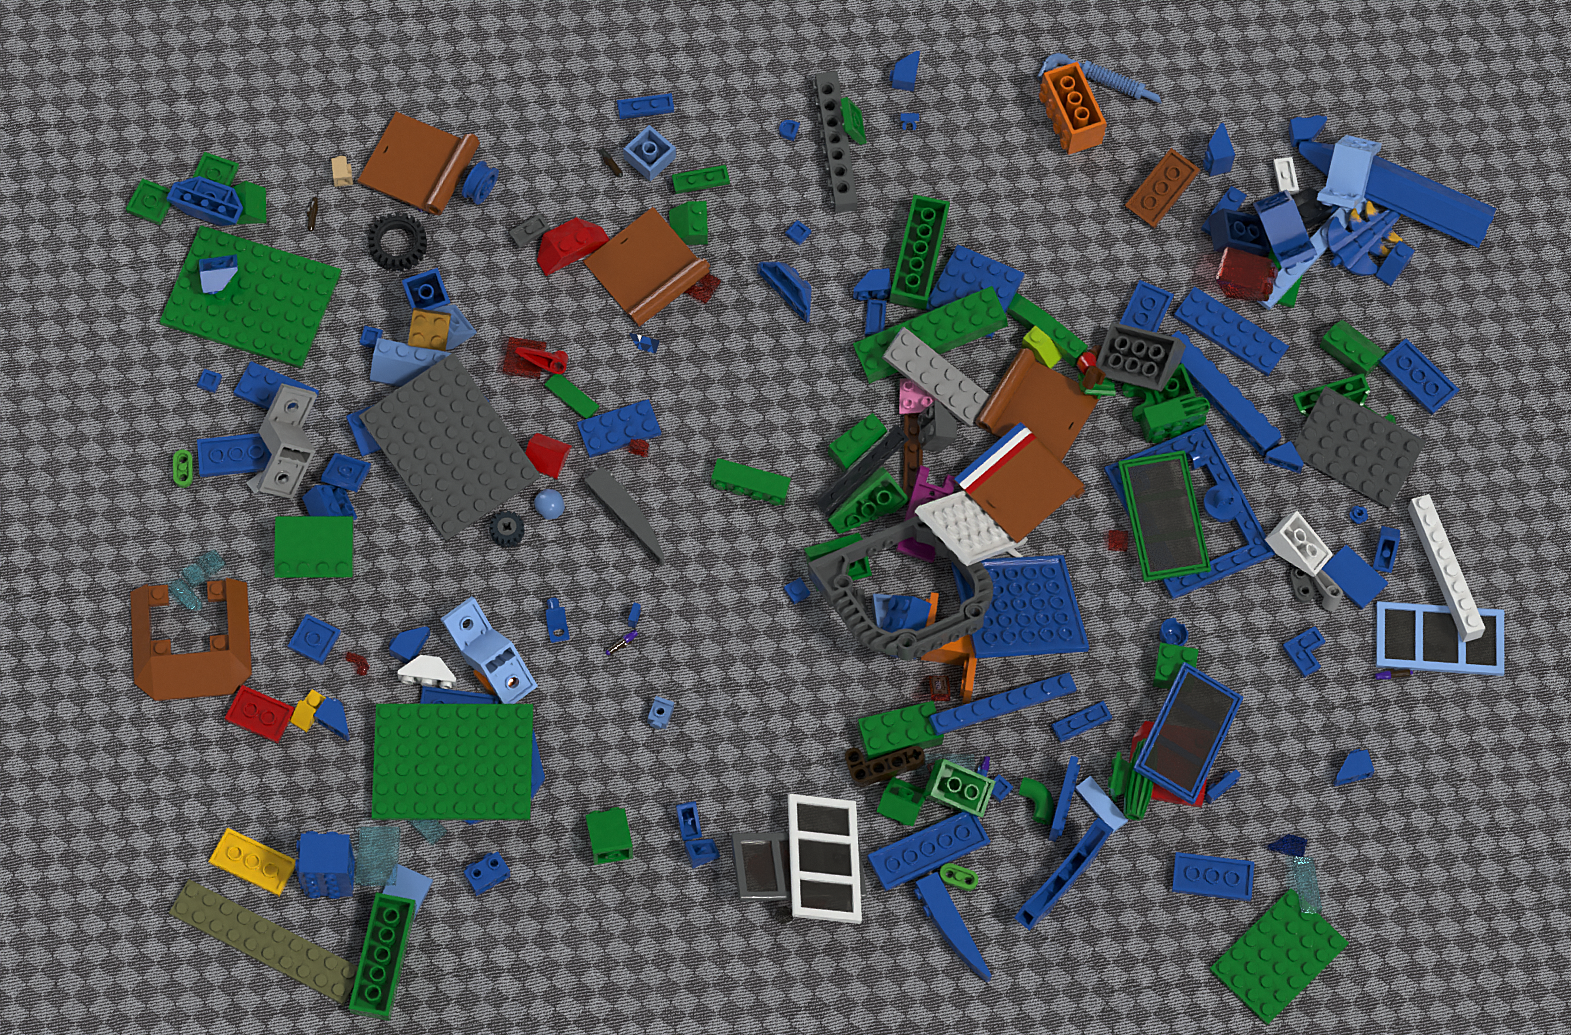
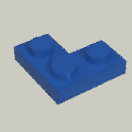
(1300, 650)

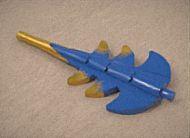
(1353, 247)

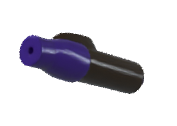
(622, 643)
(1392, 673)

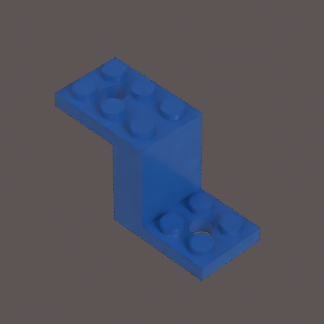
(1285, 229)

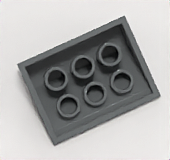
(1139, 356)

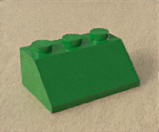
(1352, 348)
(856, 442)
(857, 569)

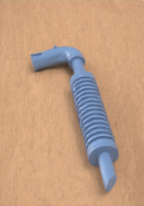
(1101, 75)

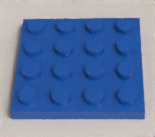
(972, 272)

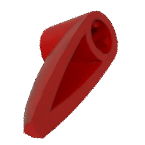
(545, 359)

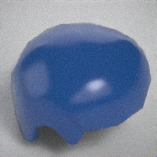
(1173, 632)

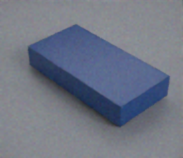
(875, 317)

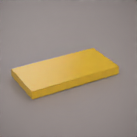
(253, 862)

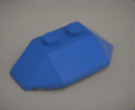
(206, 200)
(788, 285)

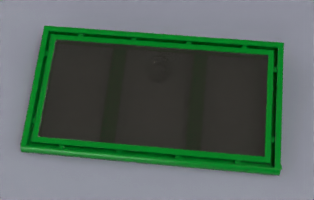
(1164, 516)

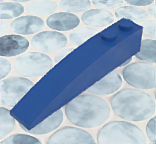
(949, 923)

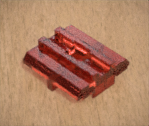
(705, 292)

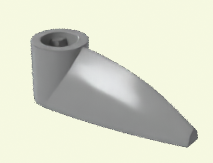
(1329, 590)

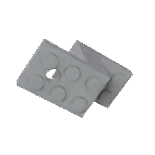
(286, 441)

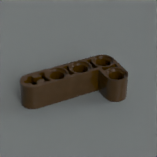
(885, 762)

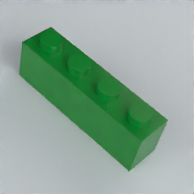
(750, 482)

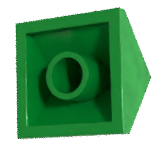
(253, 202)

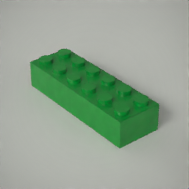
(919, 252)
(382, 956)

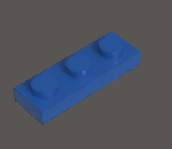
(1231, 200)

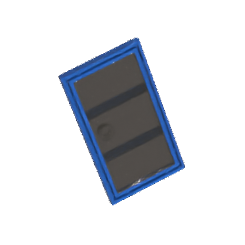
(1188, 733)

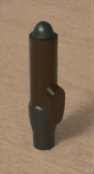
(611, 163)

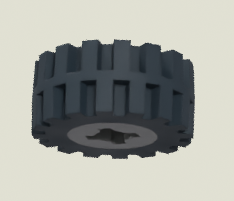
(510, 535)

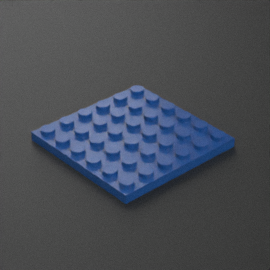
(1029, 610)

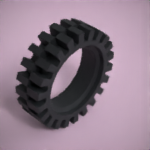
(402, 261)

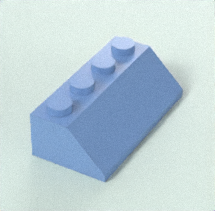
(398, 363)

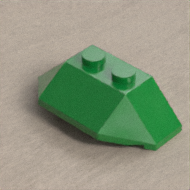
(1354, 388)

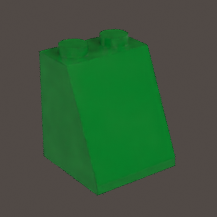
(609, 836)

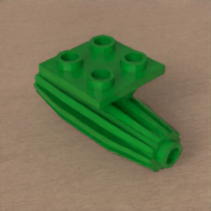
(1134, 786)

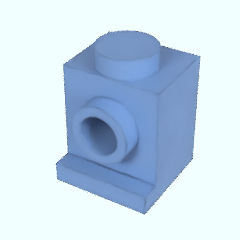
(660, 721)

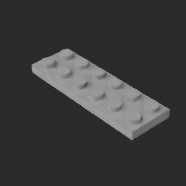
(936, 376)

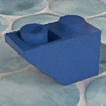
(1305, 129)
(873, 285)

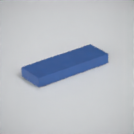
(645, 106)
(1081, 721)

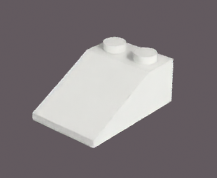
(1299, 544)

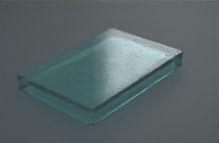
(378, 856)

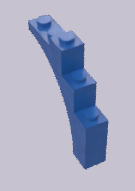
(1065, 876)

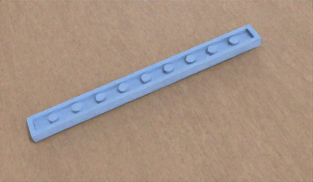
(1288, 277)

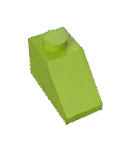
(1042, 346)

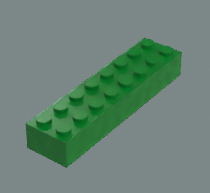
(939, 329)

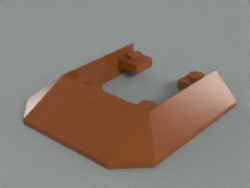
(191, 674)

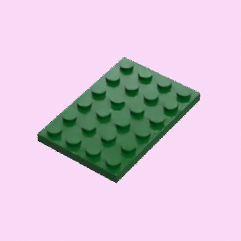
(1278, 957)

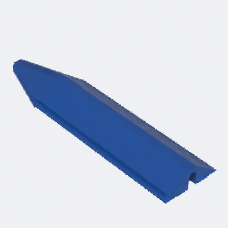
(1415, 196)

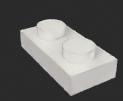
(1286, 175)

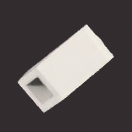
(427, 672)

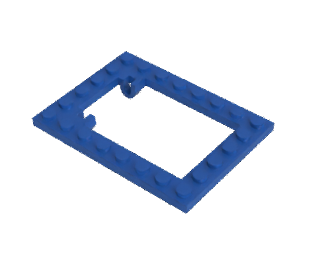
(1204, 451)

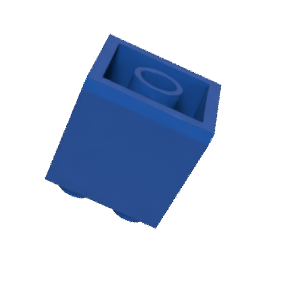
(425, 290)

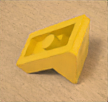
(304, 712)

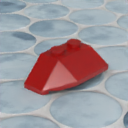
(569, 243)

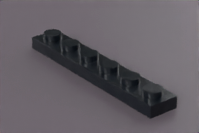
(861, 470)

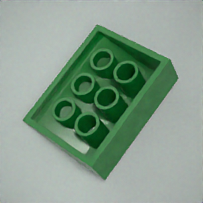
(314, 546)

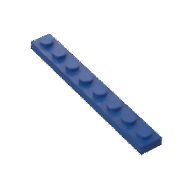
(1002, 703)

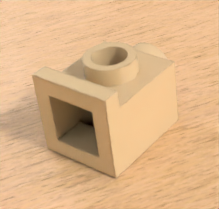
(341, 171)

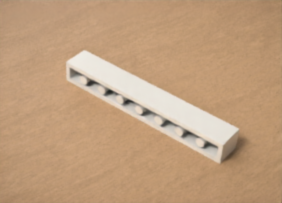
(1446, 568)

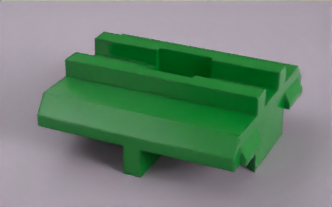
(1106, 389)

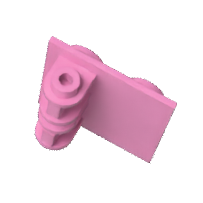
(912, 398)

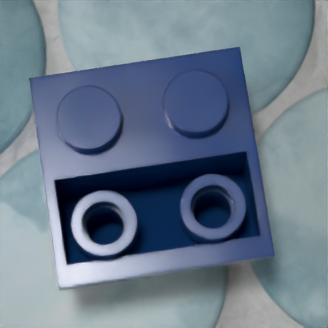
(328, 501)

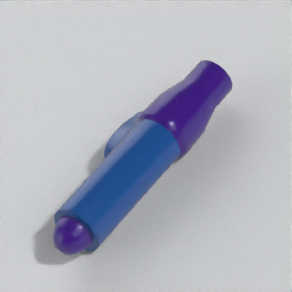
(984, 767)

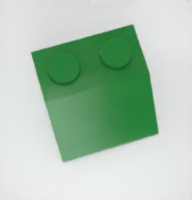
(690, 222)
(902, 802)

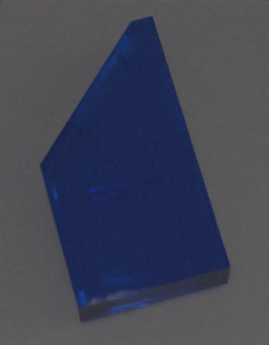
(1289, 845)

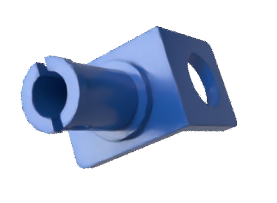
(556, 620)

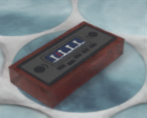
(939, 688)

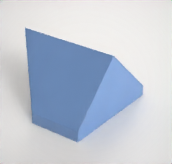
(879, 608)

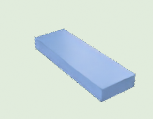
(1101, 803)

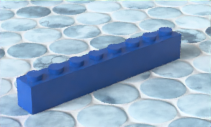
(1228, 399)

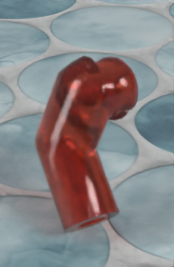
(360, 662)

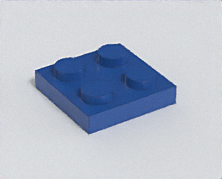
(346, 472)
(314, 639)

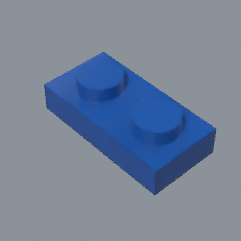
(1228, 780)

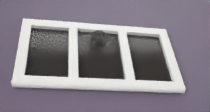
(824, 859)

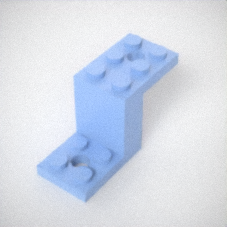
(1349, 172)
(489, 652)

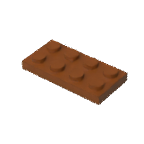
(1162, 188)

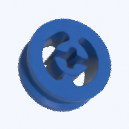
(480, 182)

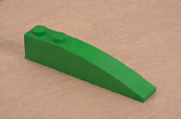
(1030, 315)

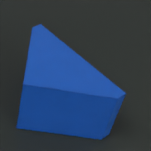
(1285, 457)
(688, 821)
(701, 852)

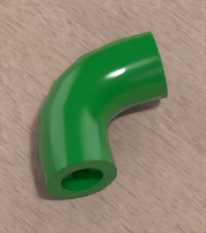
(1041, 797)

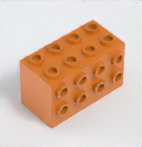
(1072, 108)

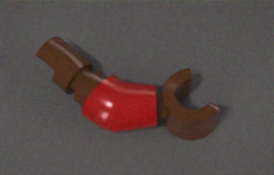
(1088, 367)

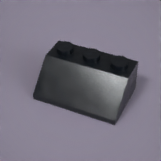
(1310, 208)

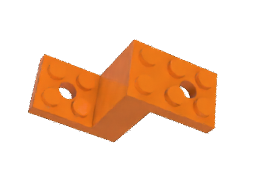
(954, 653)

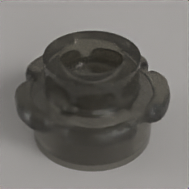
(784, 915)

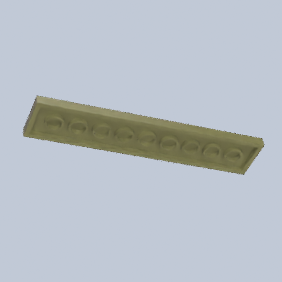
(265, 941)

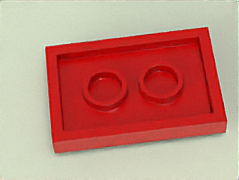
(259, 714)

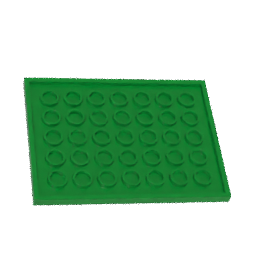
(265, 308)
(453, 762)

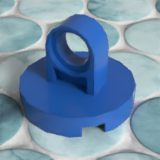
(1222, 503)

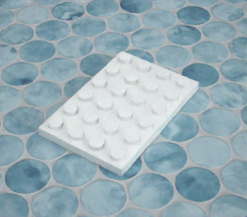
(966, 528)

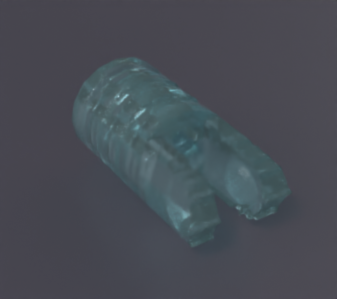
(185, 595)

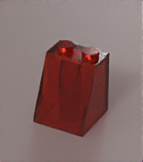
(1246, 275)

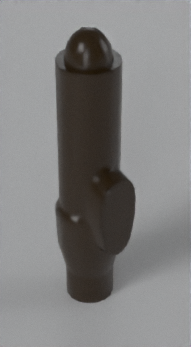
(312, 213)

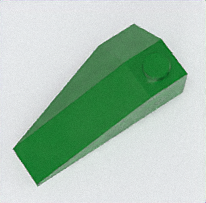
(869, 501)

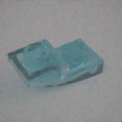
(205, 568)

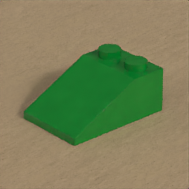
(959, 788)

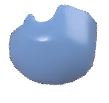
(549, 504)

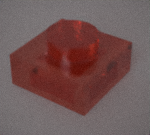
(639, 447)
(1117, 540)

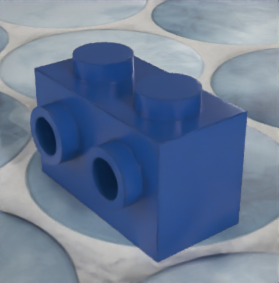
(486, 873)

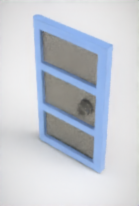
(1428, 640)

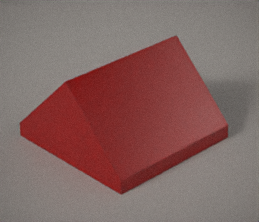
(547, 454)

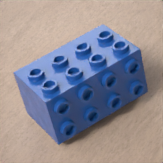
(325, 864)

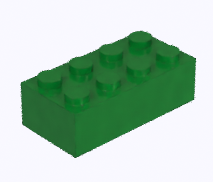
(898, 730)

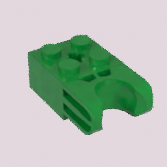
(1176, 388)
(1173, 418)

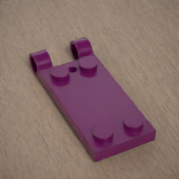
(920, 496)

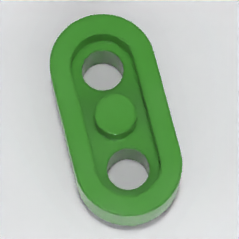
(183, 469)
(959, 876)

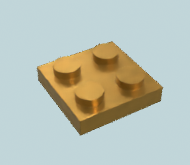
(429, 329)

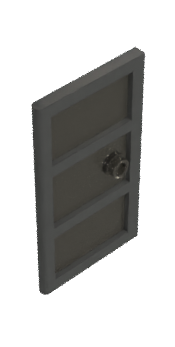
(764, 866)

